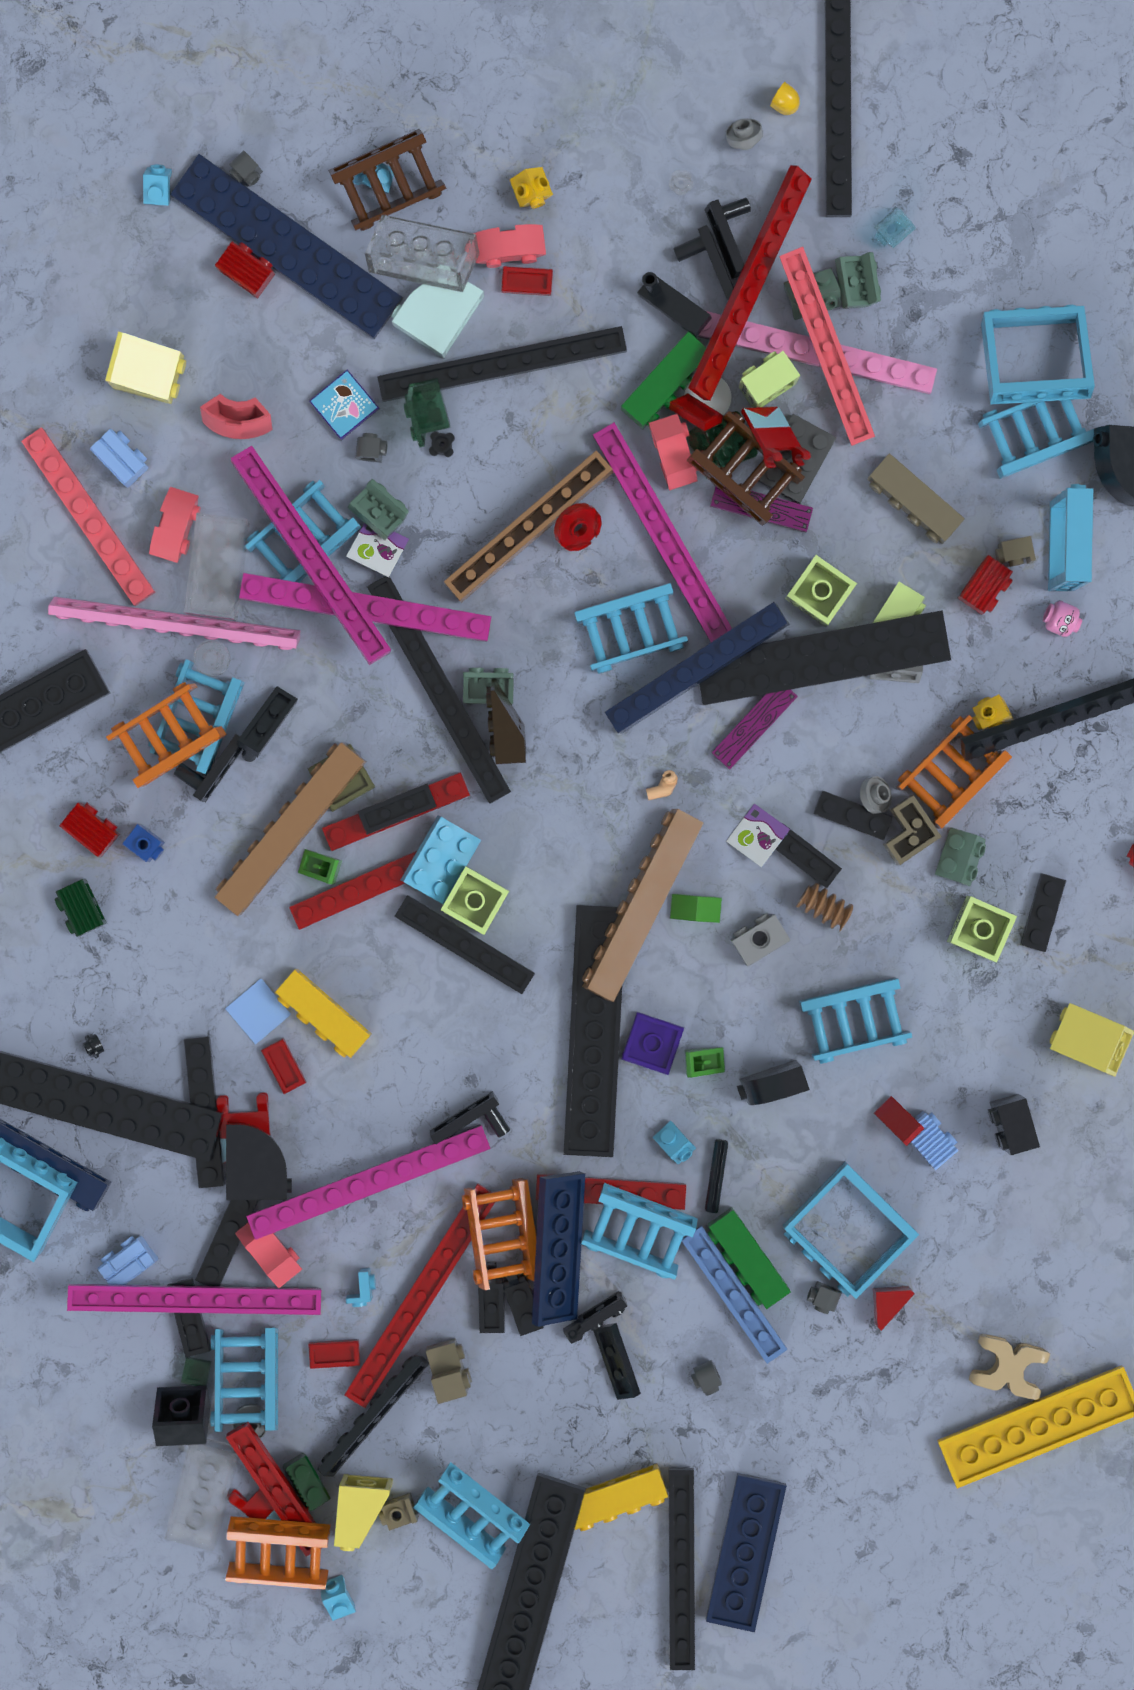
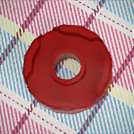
(569, 519)

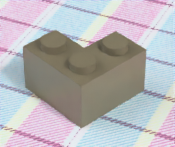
(916, 834)
(448, 1373)

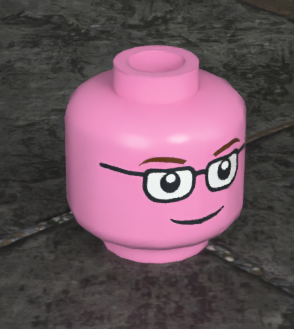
(1062, 618)

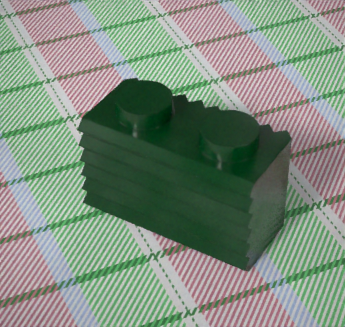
(80, 908)
(306, 1482)

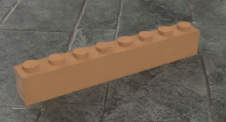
(528, 526)
(290, 829)
(642, 904)

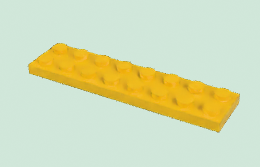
(1038, 1426)

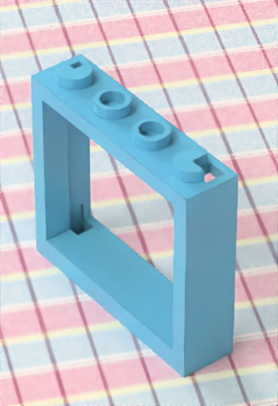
(1037, 390)
(1070, 539)
(43, 1174)
(828, 1269)

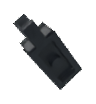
(521, 1303)
(492, 1305)
(595, 1316)

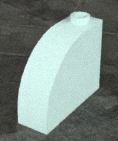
(437, 315)

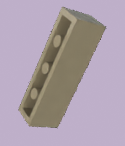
(915, 499)

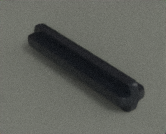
(716, 1176)

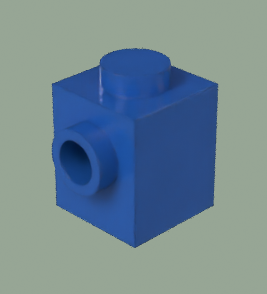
(144, 843)

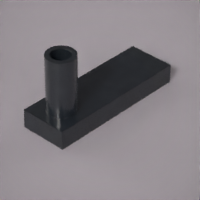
(718, 219)
(702, 243)
(673, 304)
(266, 723)
(205, 786)
(484, 1106)

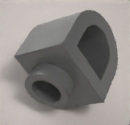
(245, 169)
(370, 448)
(824, 1297)
(707, 1378)

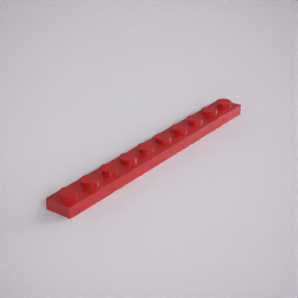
(750, 283)
(415, 1305)

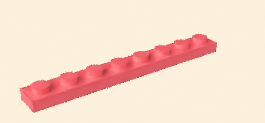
(827, 346)
(88, 516)

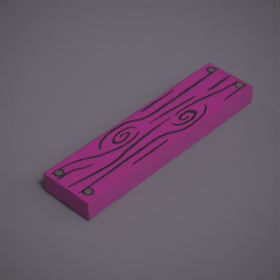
(784, 512)
(752, 727)

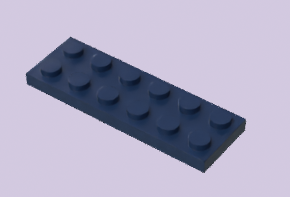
(558, 1248)
(746, 1552)

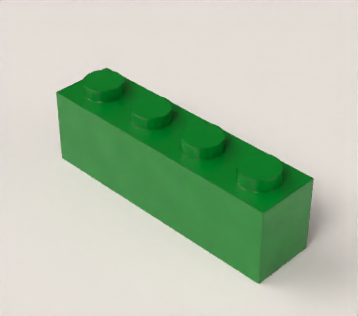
(664, 382)
(749, 1258)

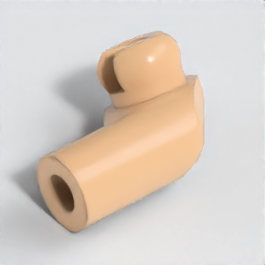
(665, 786)

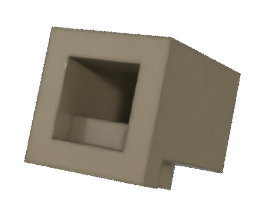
(1016, 551)
(404, 1505)

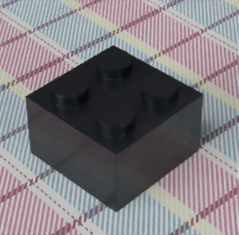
(1014, 1124)
(181, 1415)

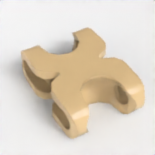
(1009, 1366)

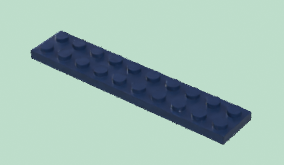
(286, 246)

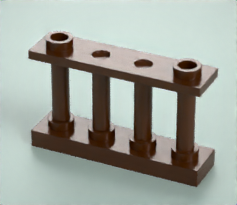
(367, 165)
(722, 476)

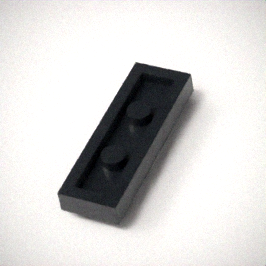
(397, 809)
(852, 815)
(808, 858)
(1043, 912)
(191, 1327)
(617, 1361)

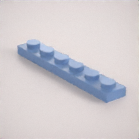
(734, 1295)

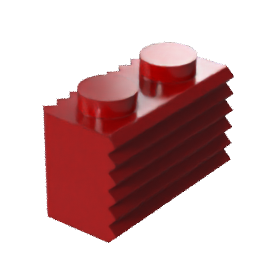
(245, 269)
(985, 585)
(90, 829)

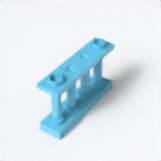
(1033, 455)
(345, 527)
(636, 602)
(221, 713)
(838, 1001)
(639, 1207)
(267, 1392)
(461, 1528)

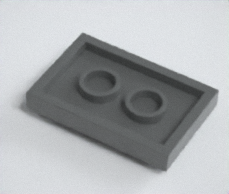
(817, 443)

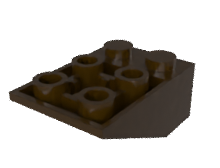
(509, 740)

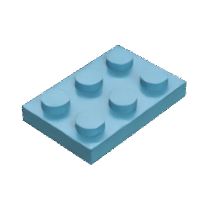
(440, 859)

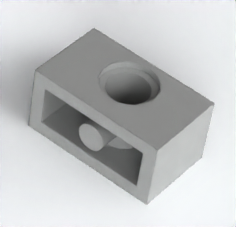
(774, 934)

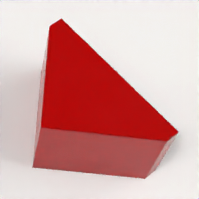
(889, 1302)

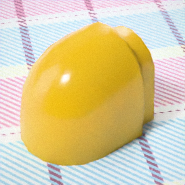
(786, 100)

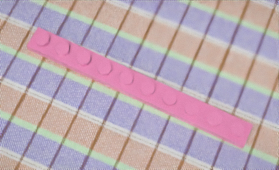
(860, 362)
(165, 621)

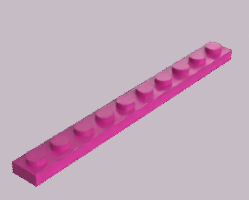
(662, 532)
(310, 555)
(379, 609)
(368, 1182)
(194, 1299)

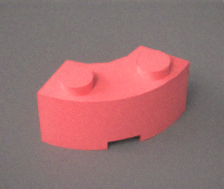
(521, 244)
(236, 419)
(670, 440)
(171, 536)
(272, 1256)

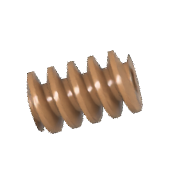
(825, 906)

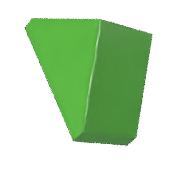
(320, 866)
(695, 908)
(704, 1061)

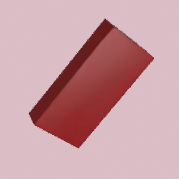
(527, 281)
(696, 412)
(283, 1066)
(899, 1120)
(334, 1354)

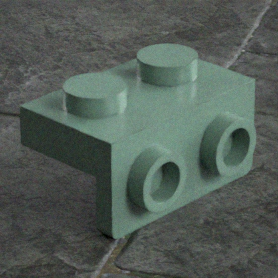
(858, 281)
(828, 287)
(379, 509)
(477, 680)
(961, 856)

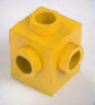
(531, 187)
(991, 712)

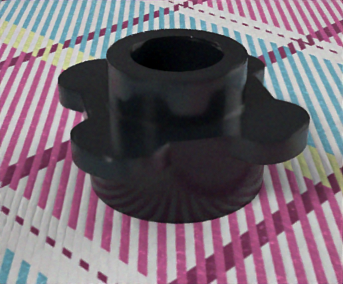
(437, 438)
(93, 1045)

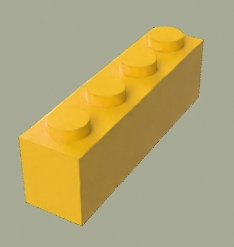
(323, 1013)
(622, 1495)

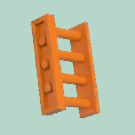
(187, 746)
(960, 795)
(521, 1217)
(278, 1532)

